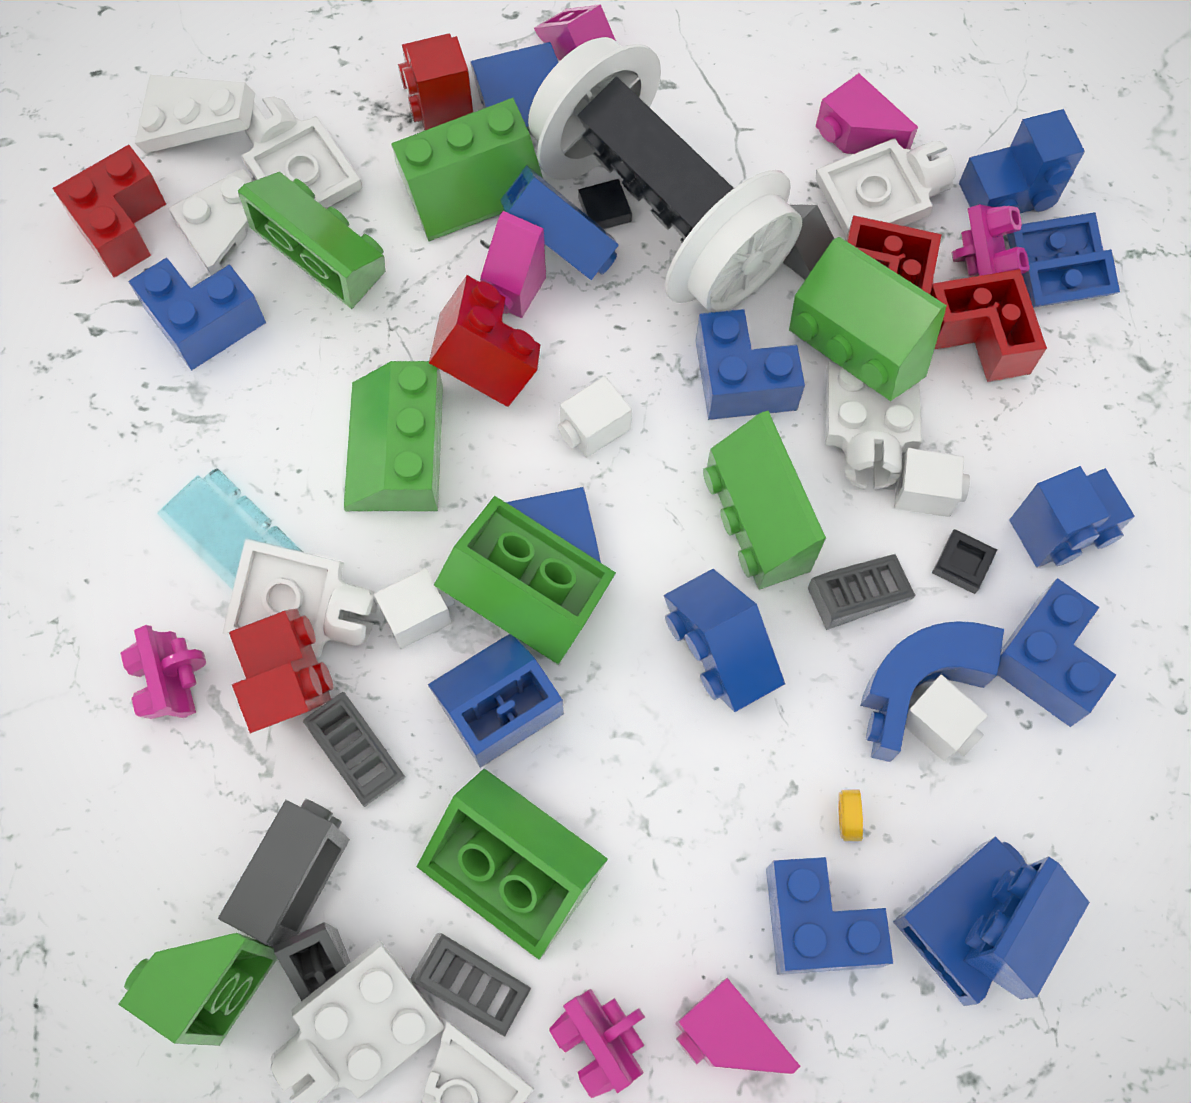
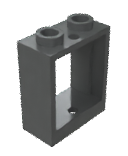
(286, 873)

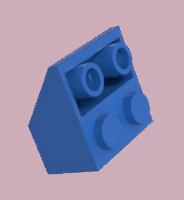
(497, 698)
(1027, 927)

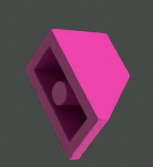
(573, 28)
(862, 117)
(516, 262)
(731, 1034)

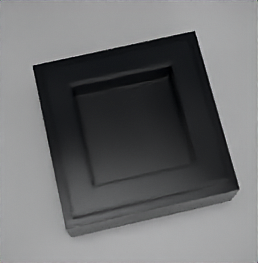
(605, 204)
(964, 561)

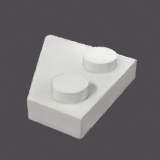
(214, 219)

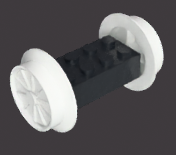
(600, 113)

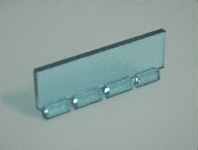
(214, 528)

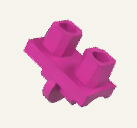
(984, 243)
(167, 670)
(609, 1038)

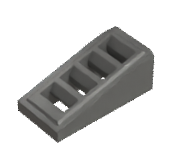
(826, 601)
(330, 714)
(480, 966)

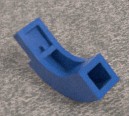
(952, 649)

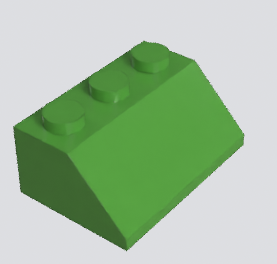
(464, 167)
(313, 236)
(867, 319)
(395, 439)
(764, 503)
(524, 579)
(510, 862)
(198, 988)

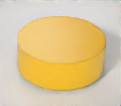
(850, 815)

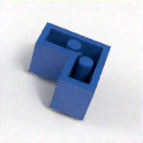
(1028, 172)
(198, 318)
(744, 379)
(1070, 515)
(727, 636)
(1045, 661)
(811, 934)

